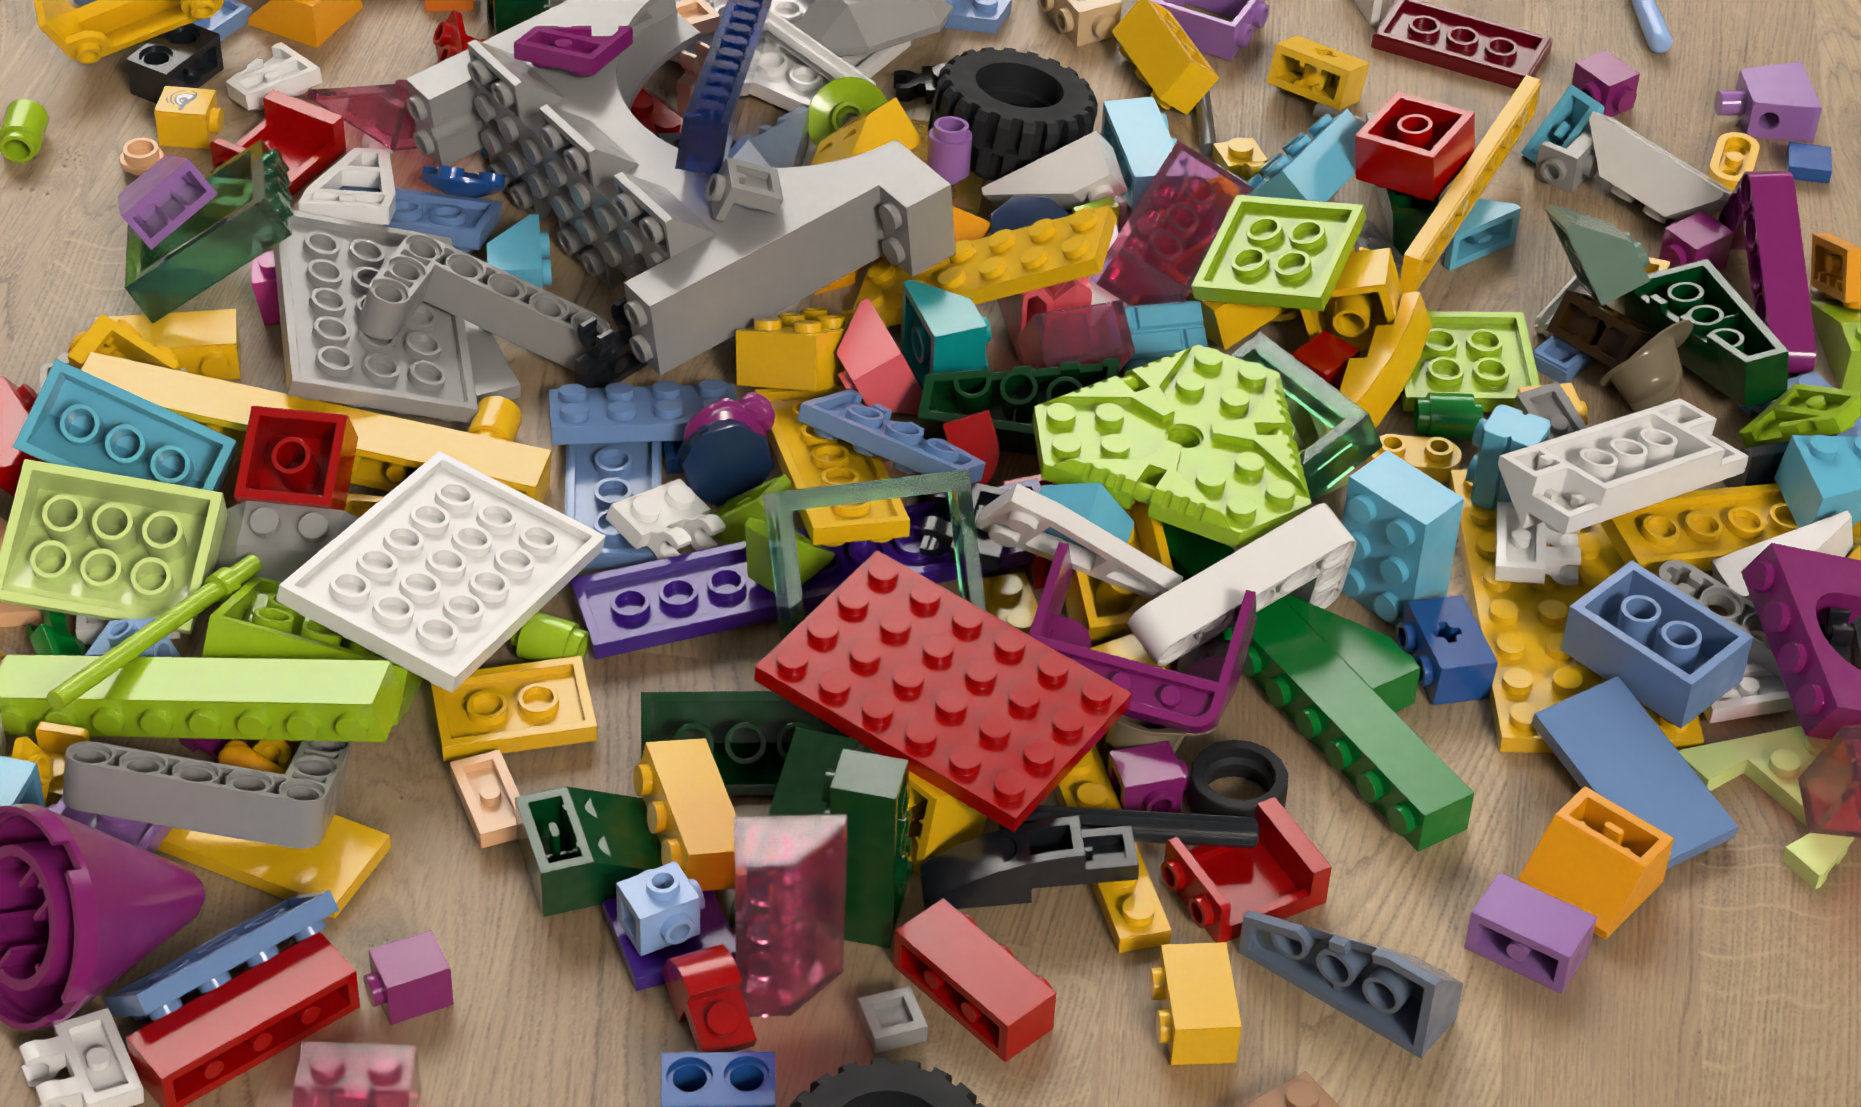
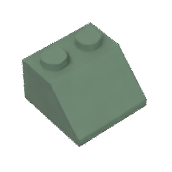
(1600, 254)

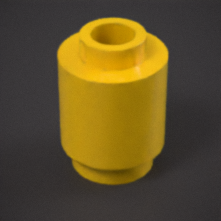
(496, 419)

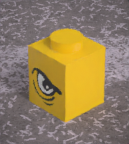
(188, 117)

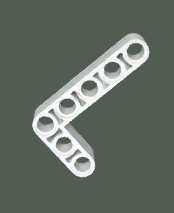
(1299, 558)

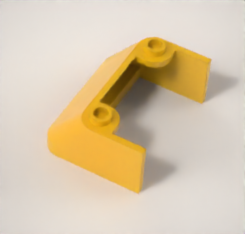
(113, 25)

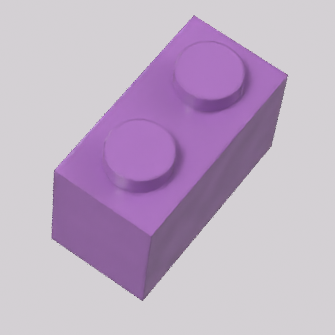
(1530, 932)

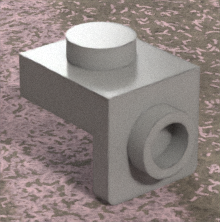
(1568, 166)

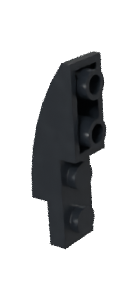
(1039, 854)

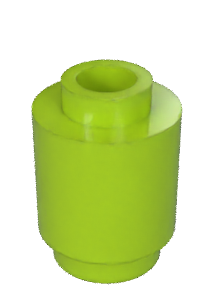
(23, 130)
(550, 638)

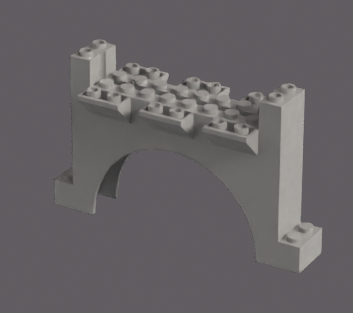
(632, 214)

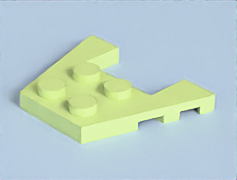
(1775, 764)

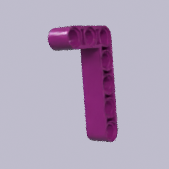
(1768, 227)

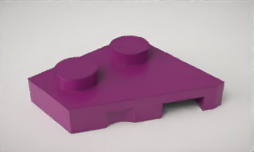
(571, 48)

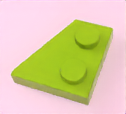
(1804, 411)

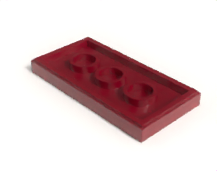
(1461, 42)

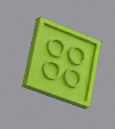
(1279, 252)
(1474, 355)

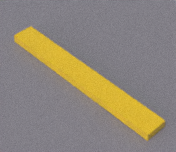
(1469, 185)

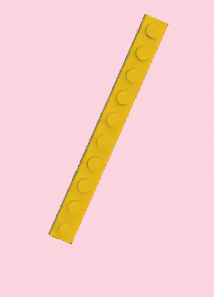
(1130, 905)

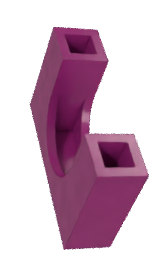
(1792, 597)

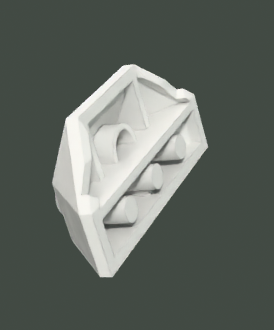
(1652, 174)

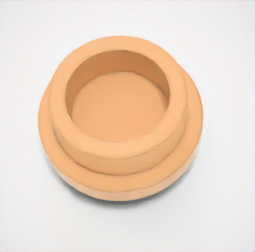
(140, 155)

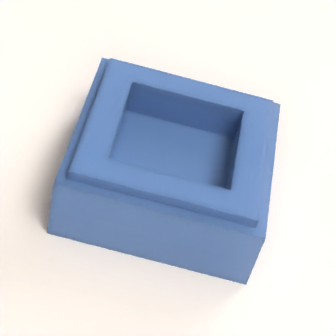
(1560, 359)

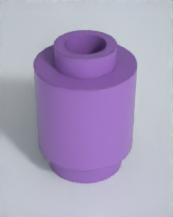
(950, 148)

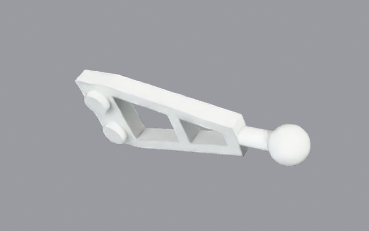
(359, 168)
(1022, 516)

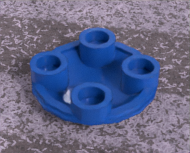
(460, 183)

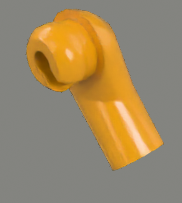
(241, 755)

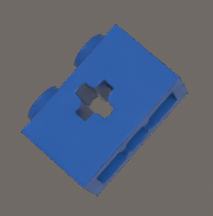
(1448, 648)

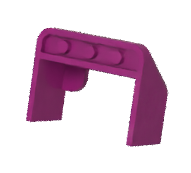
(1159, 695)

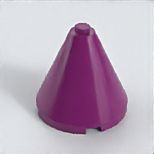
(78, 912)

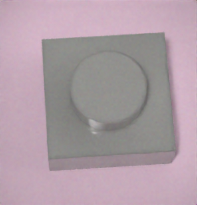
(892, 1019)

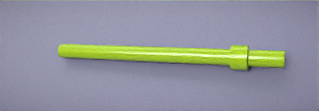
(216, 588)

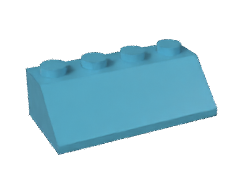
(113, 431)

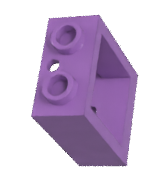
(1217, 35)

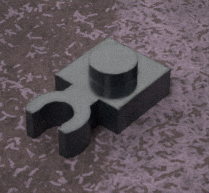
(914, 85)

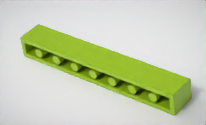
(208, 698)

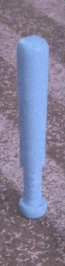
(1653, 25)

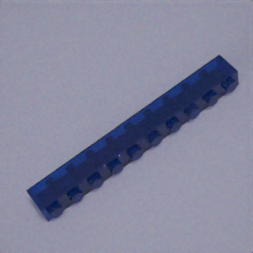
(723, 86)

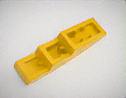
(1392, 356)

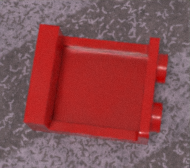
(301, 131)
(1274, 878)

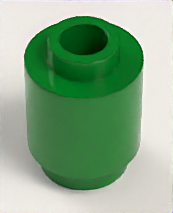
(1447, 415)

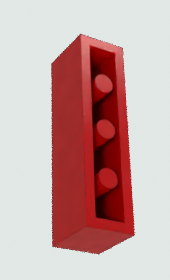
(243, 1022)

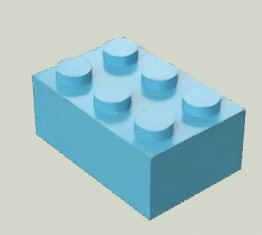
(1313, 164)
(1403, 536)

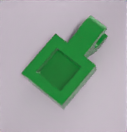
(53, 636)

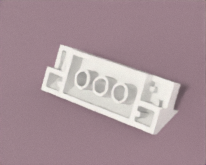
(1617, 467)

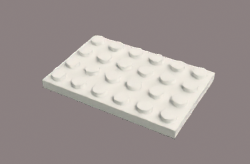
(441, 570)

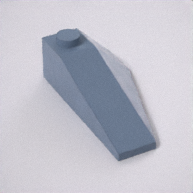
(777, 145)
(1369, 983)

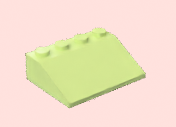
(107, 543)

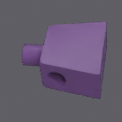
(1773, 102)
(164, 198)

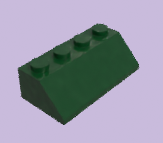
(743, 729)

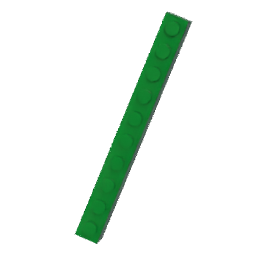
(1341, 713)

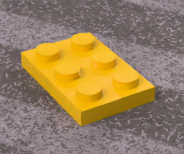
(515, 709)

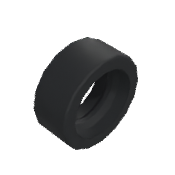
(1240, 760)

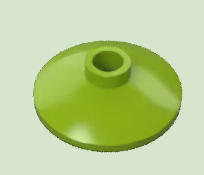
(838, 102)

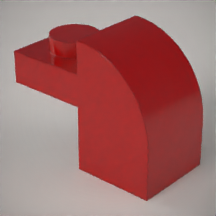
(977, 437)
(709, 996)

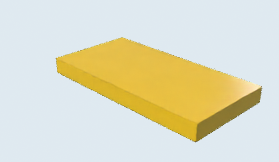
(336, 864)

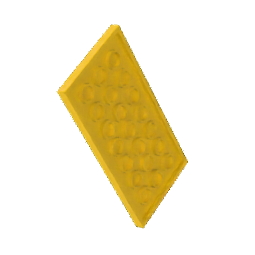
(1528, 626)

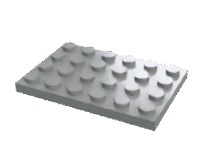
(328, 358)

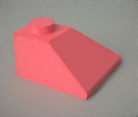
(876, 364)

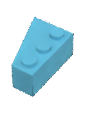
(1821, 477)

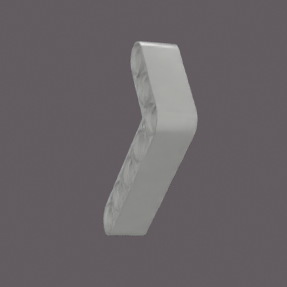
(476, 293)
(211, 796)

